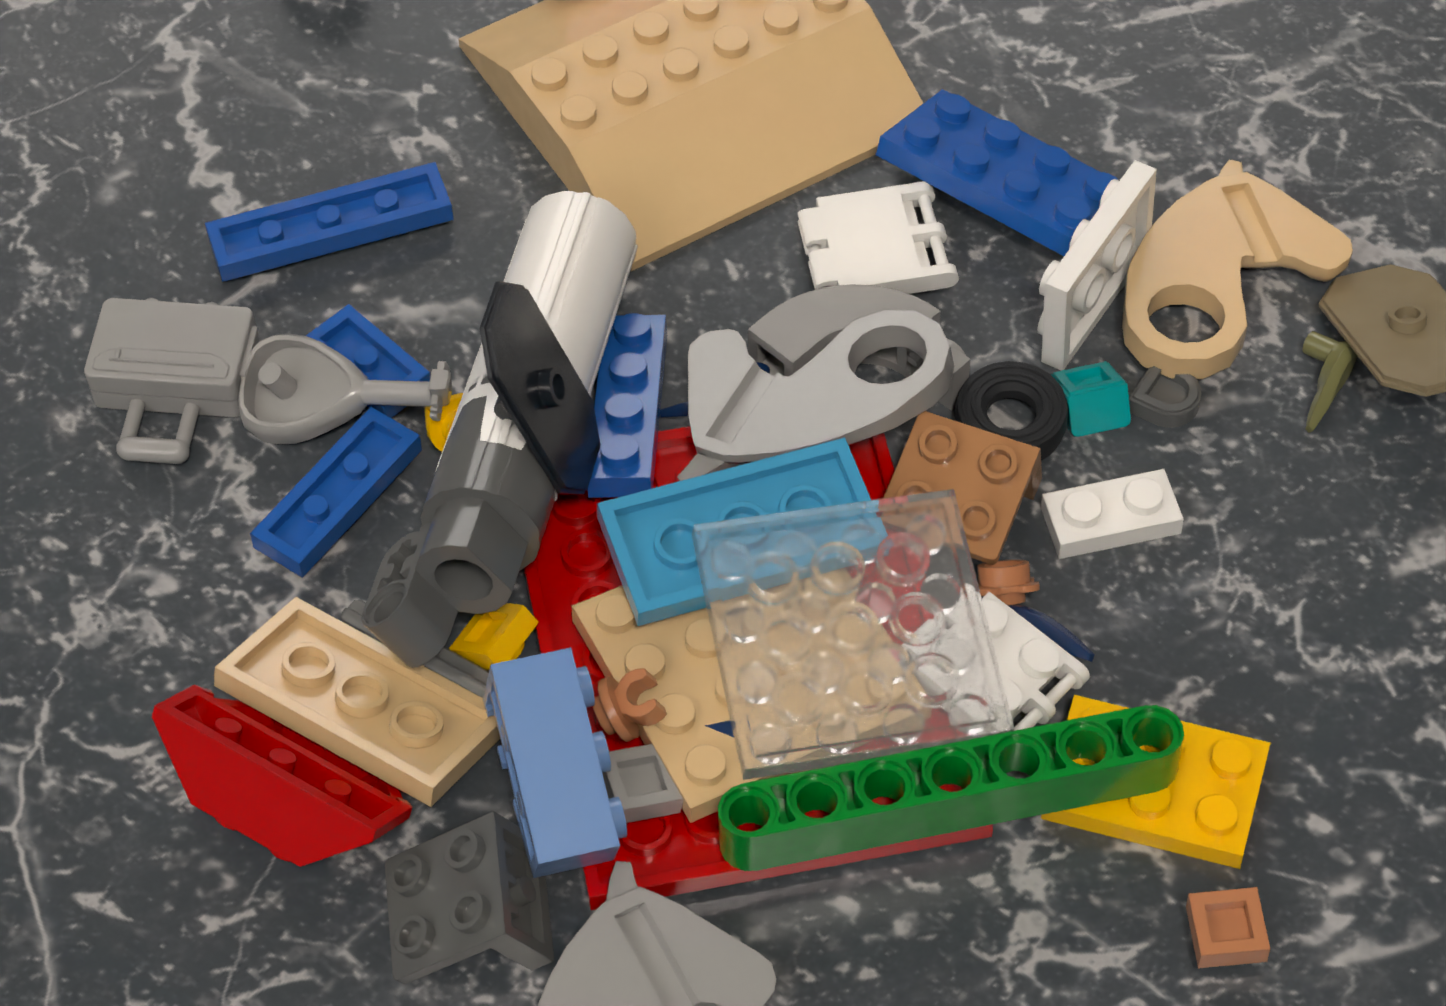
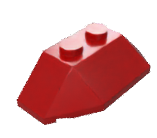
(272, 779)

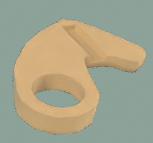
(1196, 261)

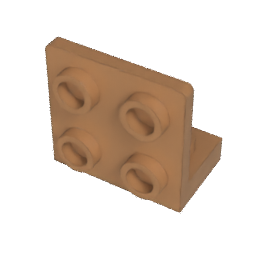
(981, 467)

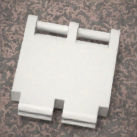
(877, 240)
(1029, 663)

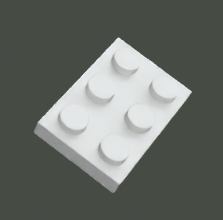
(1096, 265)

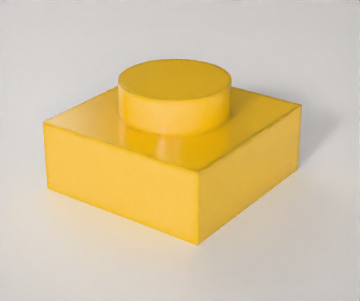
(495, 635)

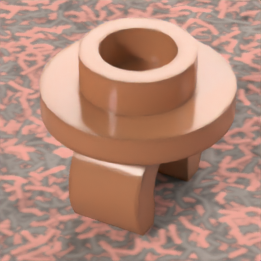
(618, 708)

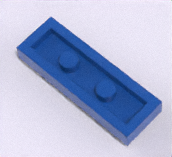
(336, 492)

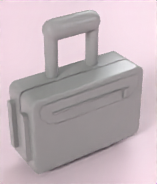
(168, 362)

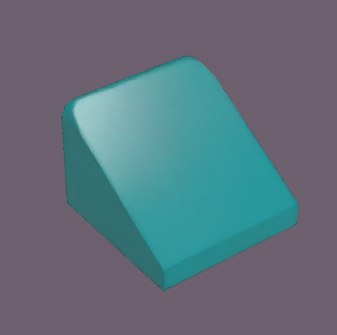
(1095, 398)

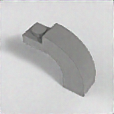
(809, 322)

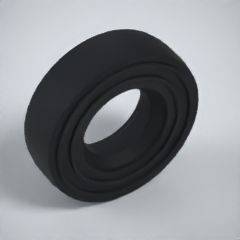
(1018, 382)

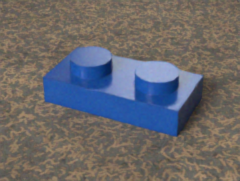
(369, 350)

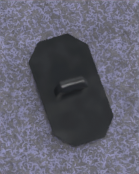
(539, 388)

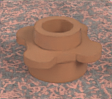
(1007, 580)

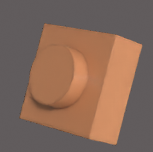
(1227, 927)

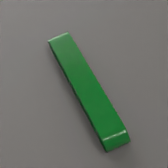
(927, 810)

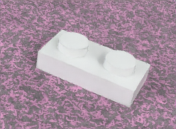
(1111, 513)

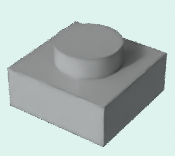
(642, 784)

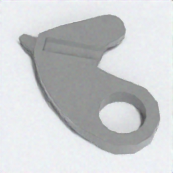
(751, 415)
(655, 954)

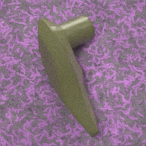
(1337, 366)

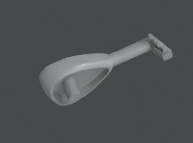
(307, 388)

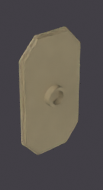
(1393, 325)

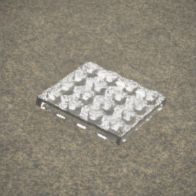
(849, 632)

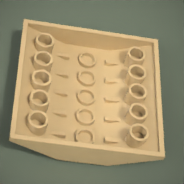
(694, 103)

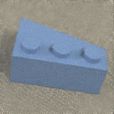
(554, 761)

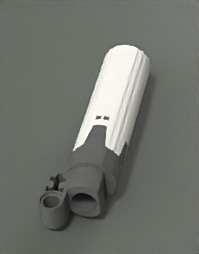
(488, 487)

